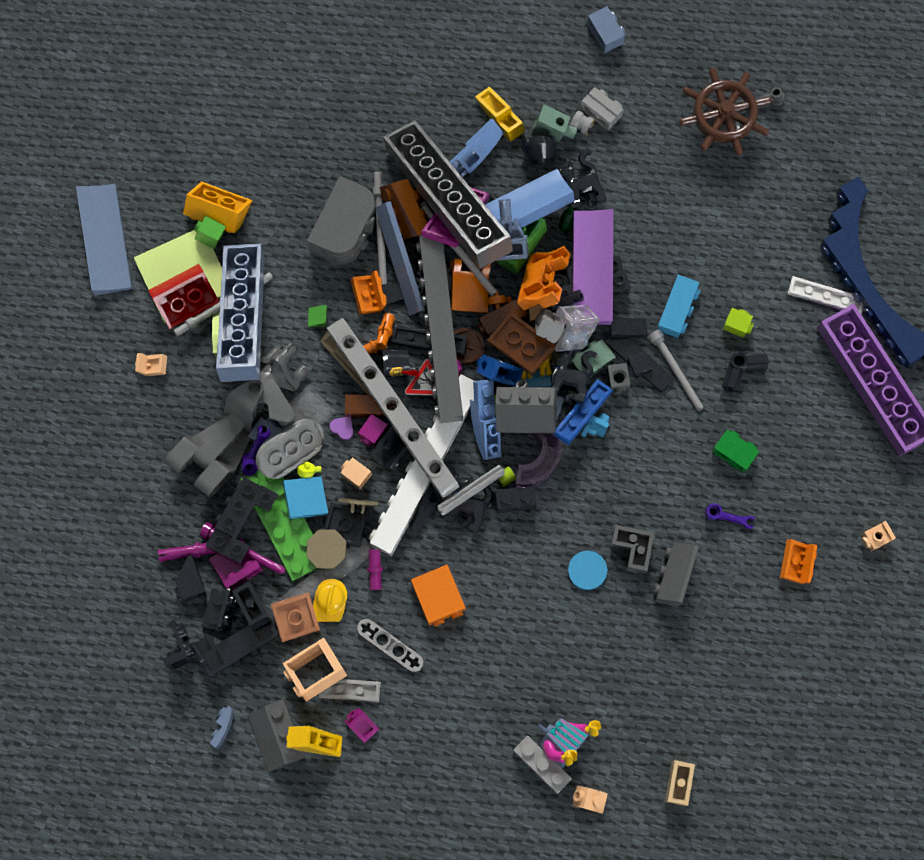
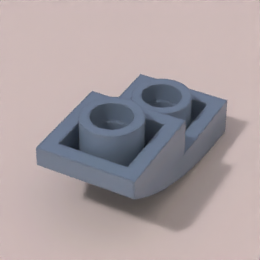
(224, 719)

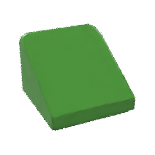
(318, 316)

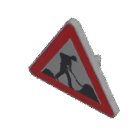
(422, 382)

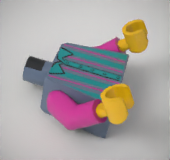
(565, 739)

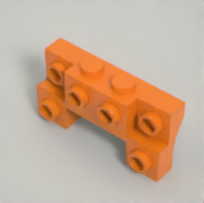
(539, 277)

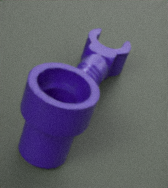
(248, 460)
(718, 514)

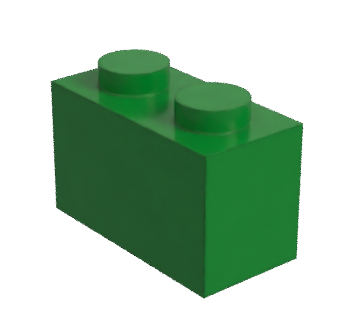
(735, 450)

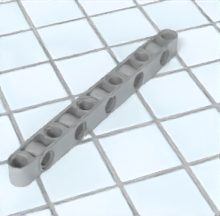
(400, 417)

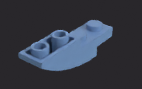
(477, 148)
(484, 419)

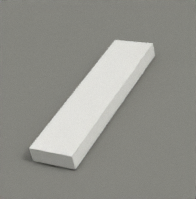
(822, 294)

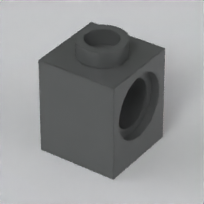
(618, 370)

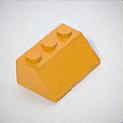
(218, 205)

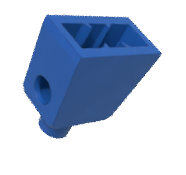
(491, 366)

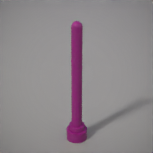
(207, 531)

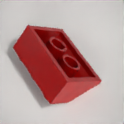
(184, 296)

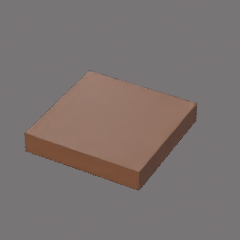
(295, 617)

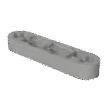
(390, 645)

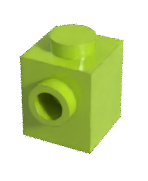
(738, 322)

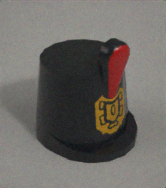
(396, 364)

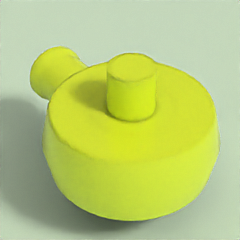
(307, 470)

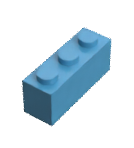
(679, 306)

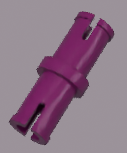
(374, 569)

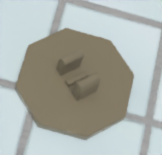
(358, 502)
(326, 549)

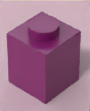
(372, 430)

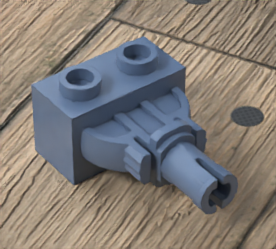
(518, 239)

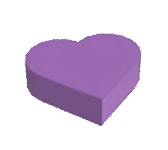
(343, 427)

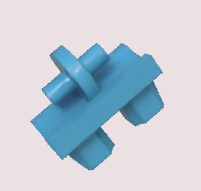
(596, 425)

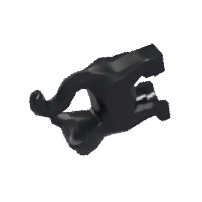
(584, 185)
(570, 379)
(472, 507)

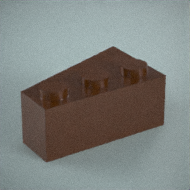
(407, 211)

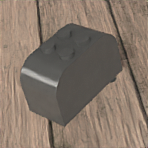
(344, 223)

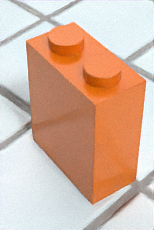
(438, 595)

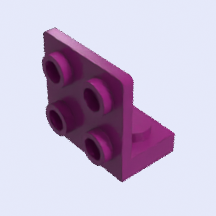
(233, 573)

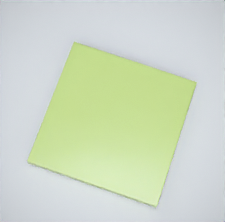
(176, 257)

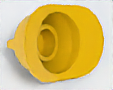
(330, 601)

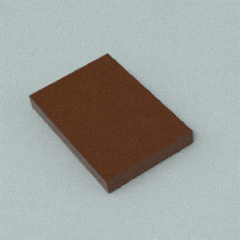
(520, 343)

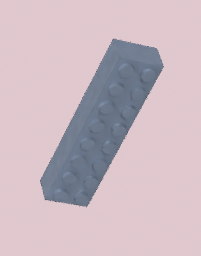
(240, 313)

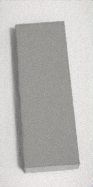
(353, 690)

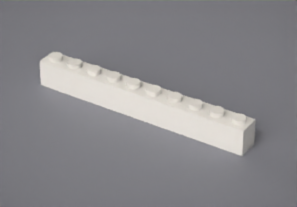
(413, 487)

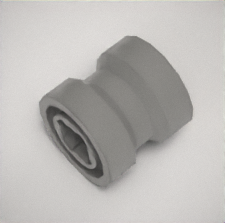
(582, 122)

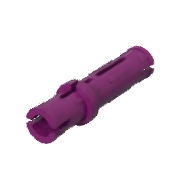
(183, 552)

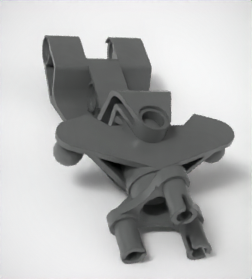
(224, 443)

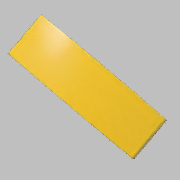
(501, 113)

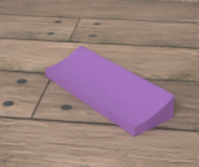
(594, 261)

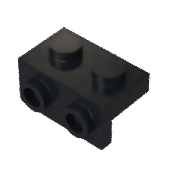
(389, 448)

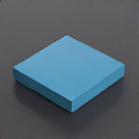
(305, 497)

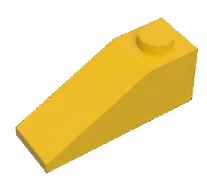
(314, 740)

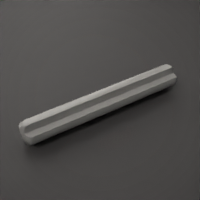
(471, 490)

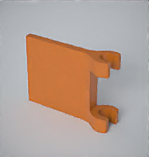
(466, 289)

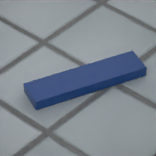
(581, 414)

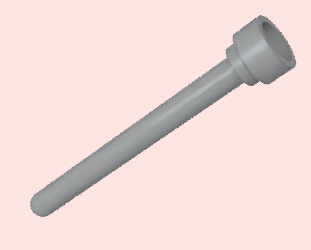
(657, 339)

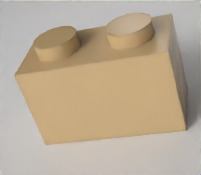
(680, 783)

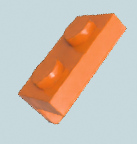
(369, 293)
(798, 562)

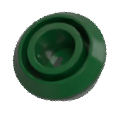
(566, 220)

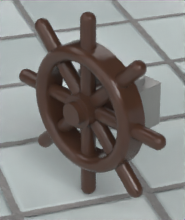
(722, 114)

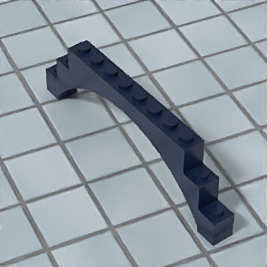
(846, 258)

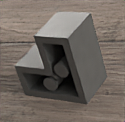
(638, 545)

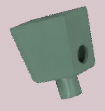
(553, 123)

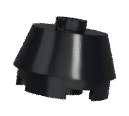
(539, 149)

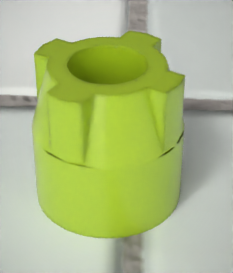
(508, 477)

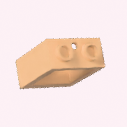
(306, 656)

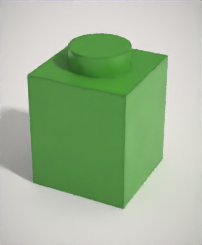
(209, 232)

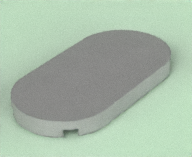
(289, 448)

